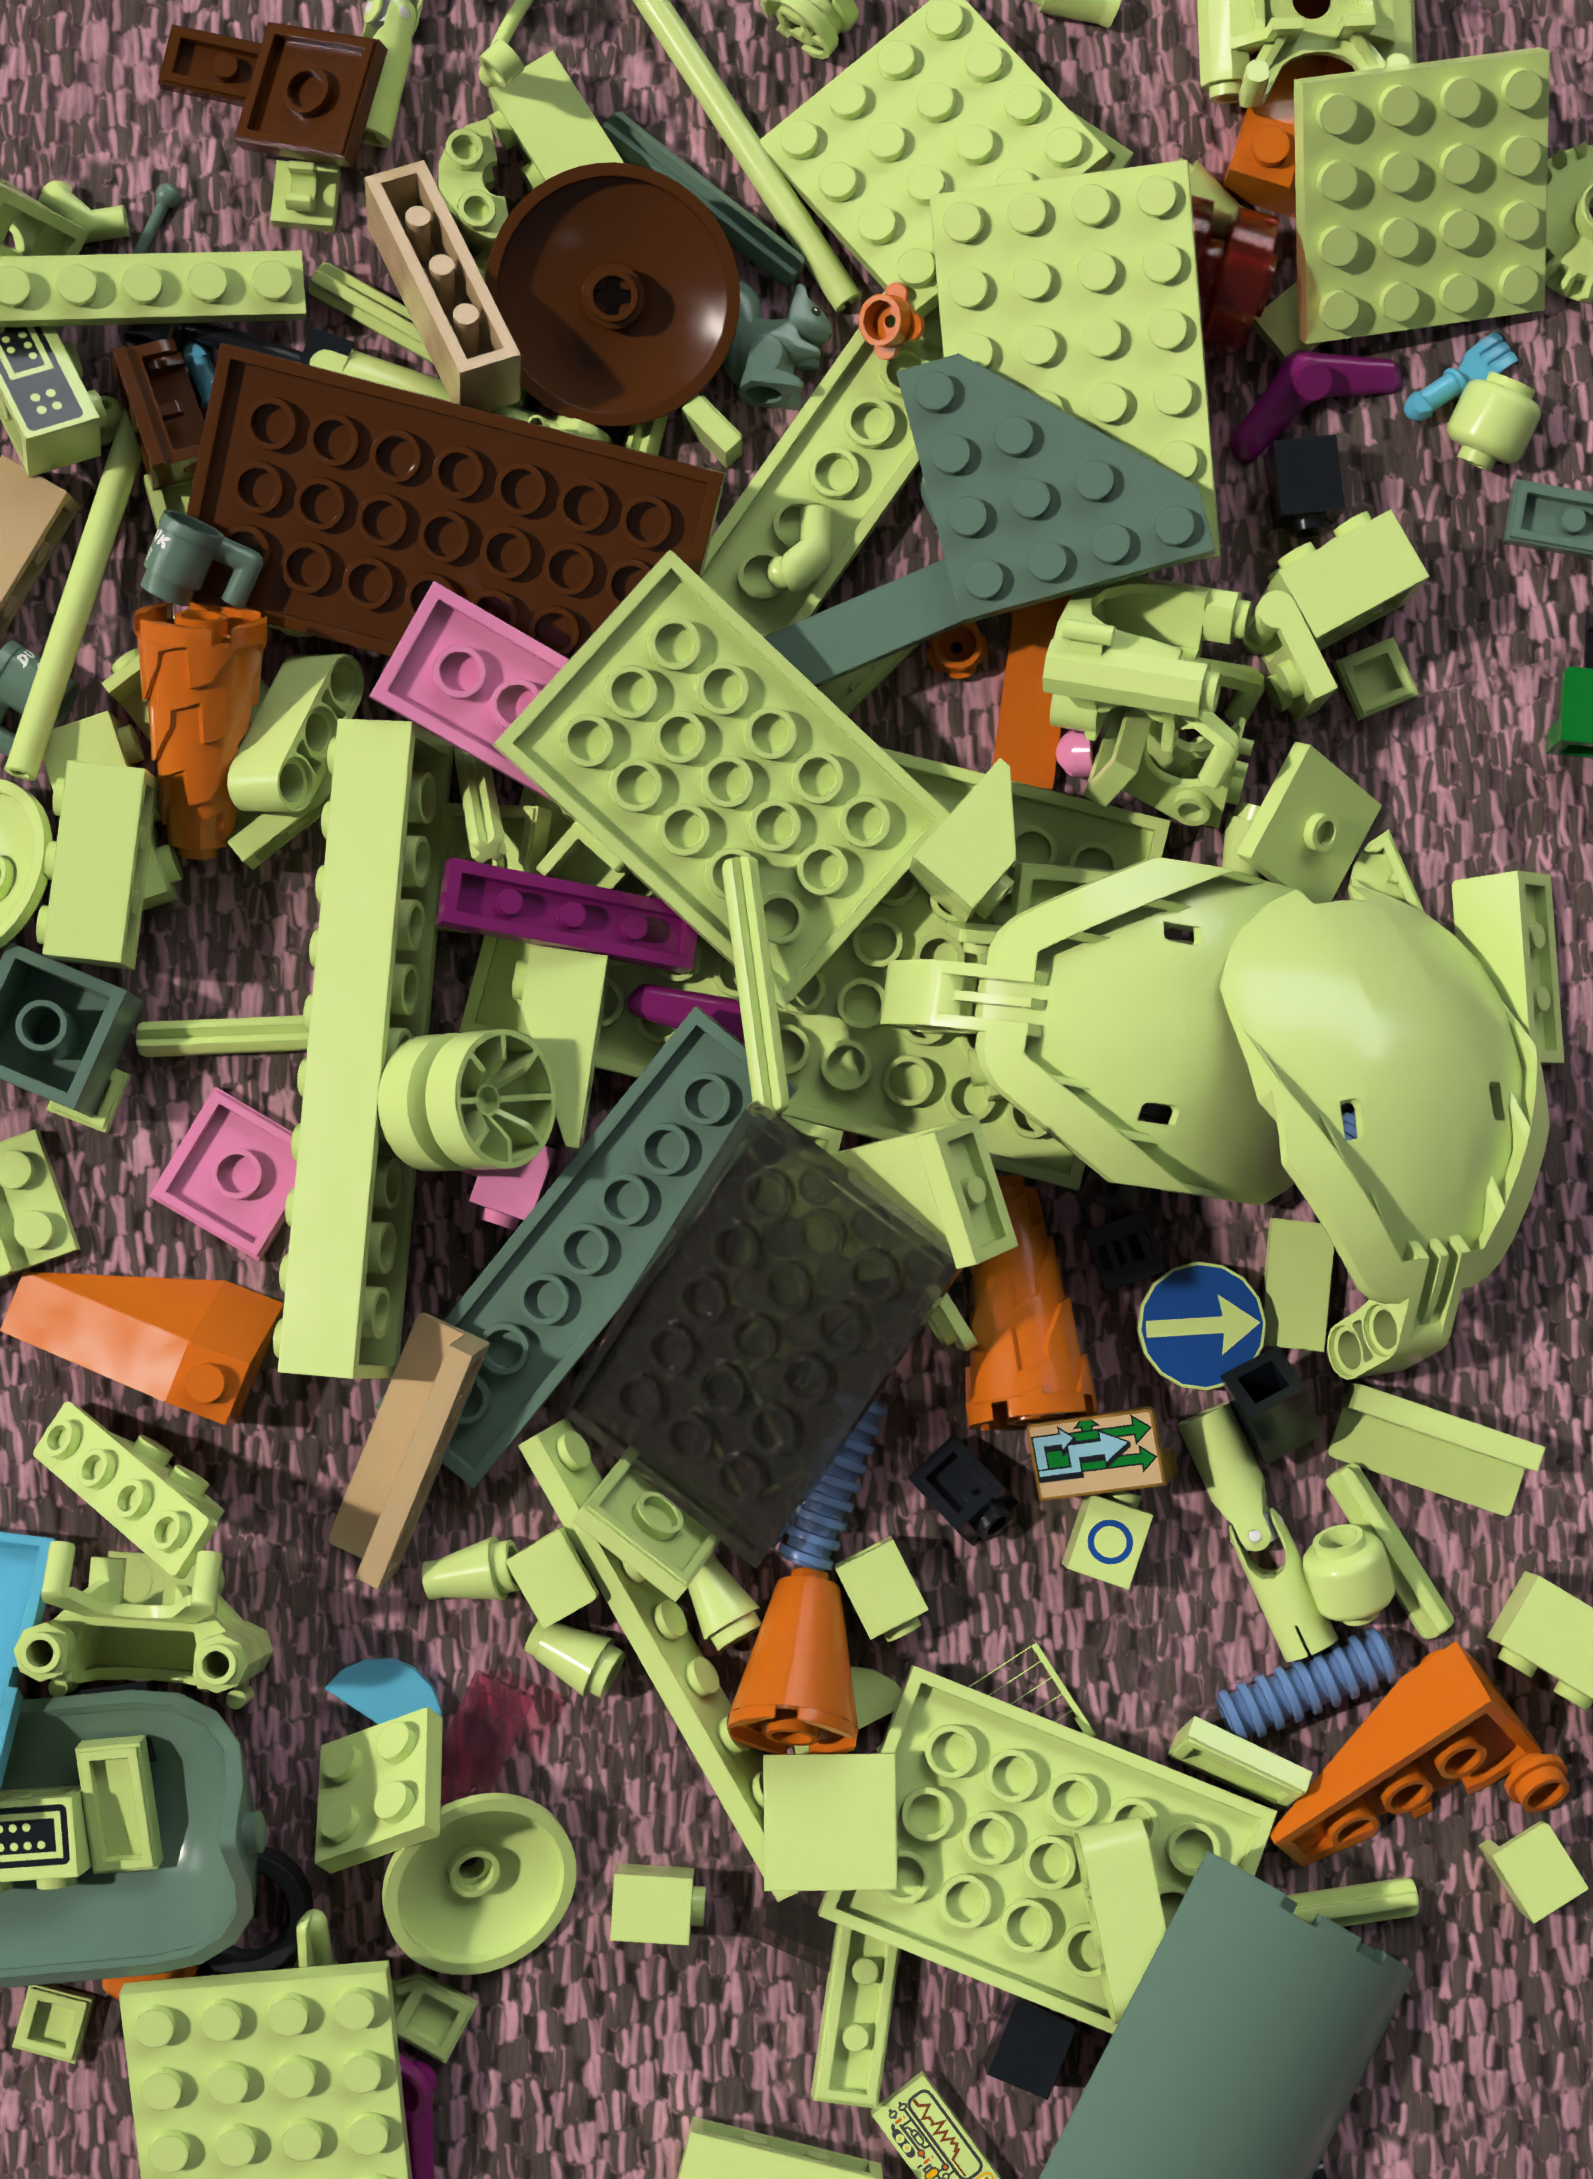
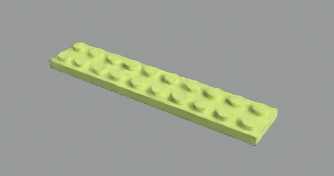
(841, 451)

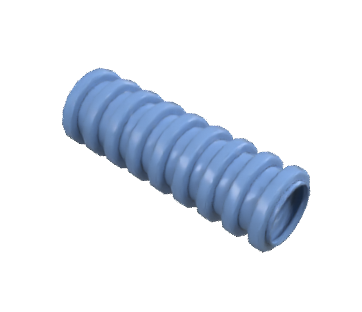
(821, 1516)
(1308, 1685)

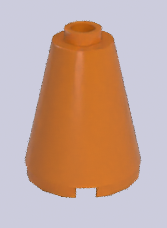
(798, 1673)

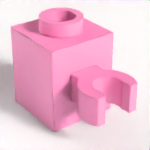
(513, 1192)

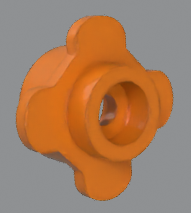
(876, 317)

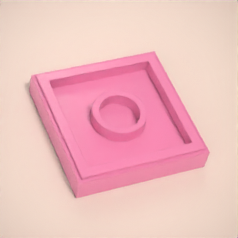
(231, 1174)

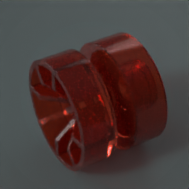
(1233, 271)

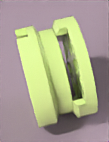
(813, 22)

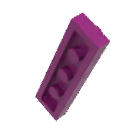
(564, 915)

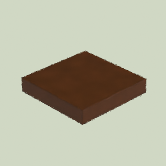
(310, 94)

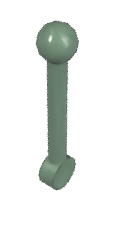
(167, 197)

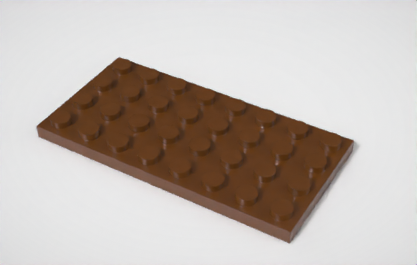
(384, 489)

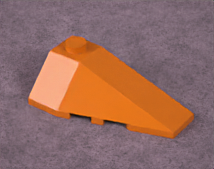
(1264, 152)
(162, 1336)
(1426, 1733)

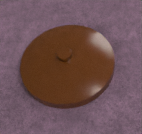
(615, 293)

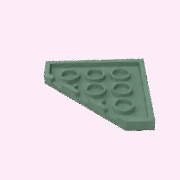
(1036, 497)

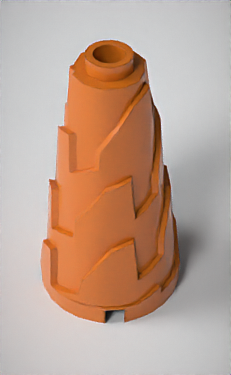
(200, 696)
(1025, 1329)

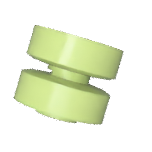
(467, 1101)

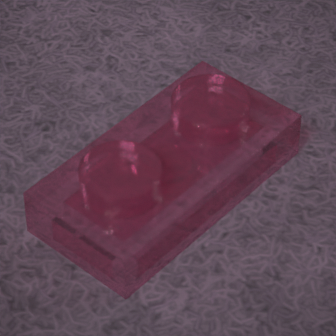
(481, 1736)

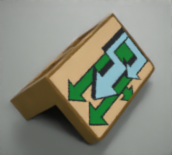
(1099, 1454)

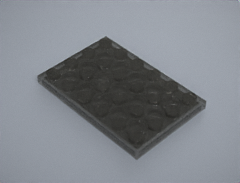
(759, 1333)

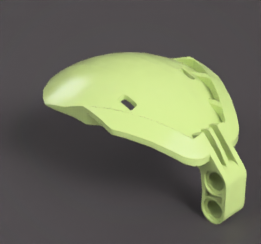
(1102, 1013)
(1445, 1095)

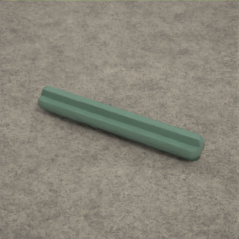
(741, 228)

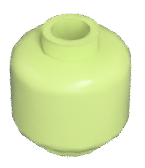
(1494, 421)
(1348, 1574)

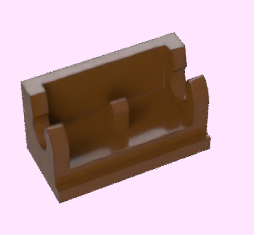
(160, 409)

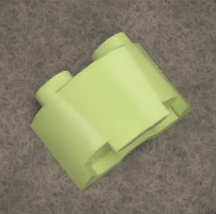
(464, 183)

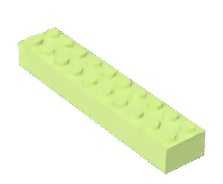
(367, 999)

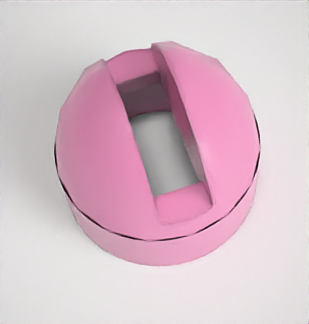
(1076, 753)

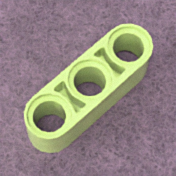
(290, 735)
(1120, 1905)

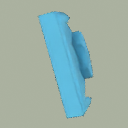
(384, 1689)

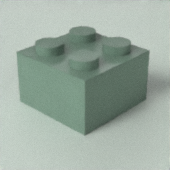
(60, 1029)

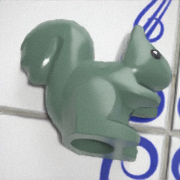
(770, 350)

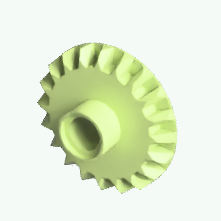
(1570, 223)

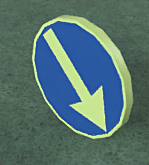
(1200, 1324)

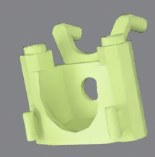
(1355, 31)
(1142, 650)
(142, 1627)

